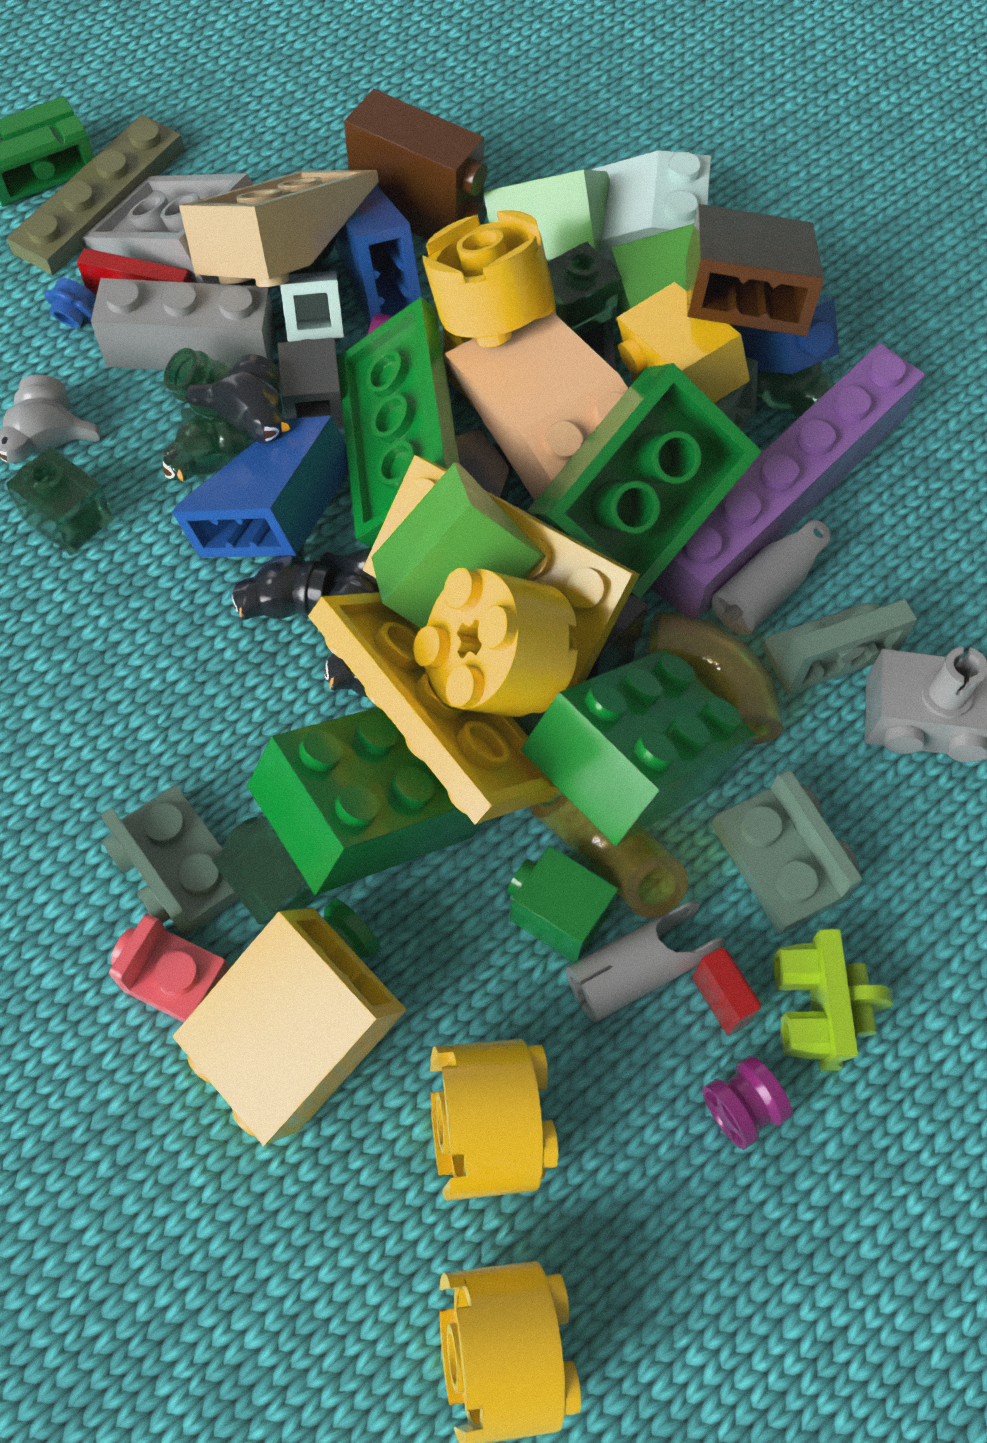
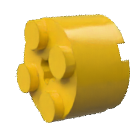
(489, 276)
(497, 643)
(491, 1118)
(507, 1352)

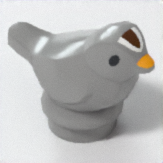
(41, 420)

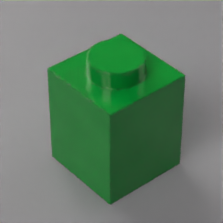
(560, 902)

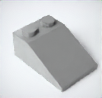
(150, 221)

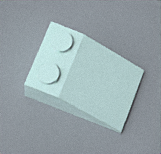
(652, 195)

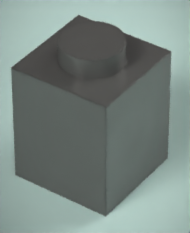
(310, 379)

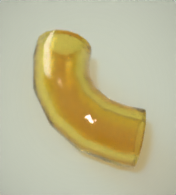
(724, 667)
(640, 867)

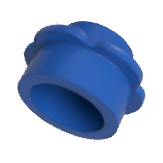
(71, 302)

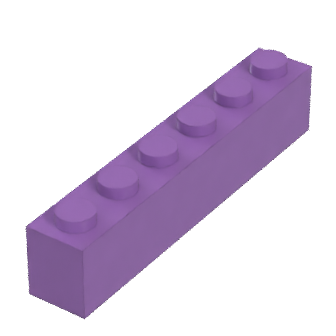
(792, 477)

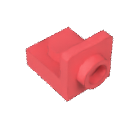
(164, 968)

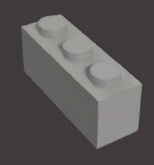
(149, 321)

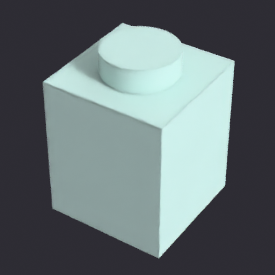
(312, 306)

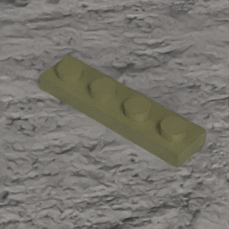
(56, 228)

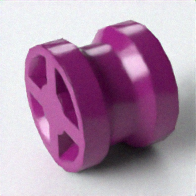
(747, 1102)

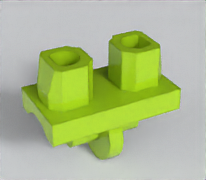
(839, 996)

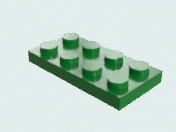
(393, 410)

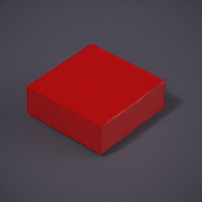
(726, 991)

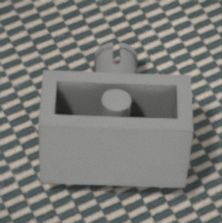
(928, 703)

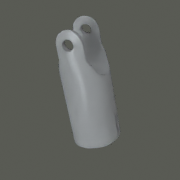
(769, 579)
(633, 965)

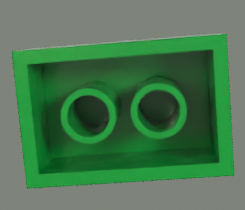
(648, 474)
(637, 743)
(353, 799)

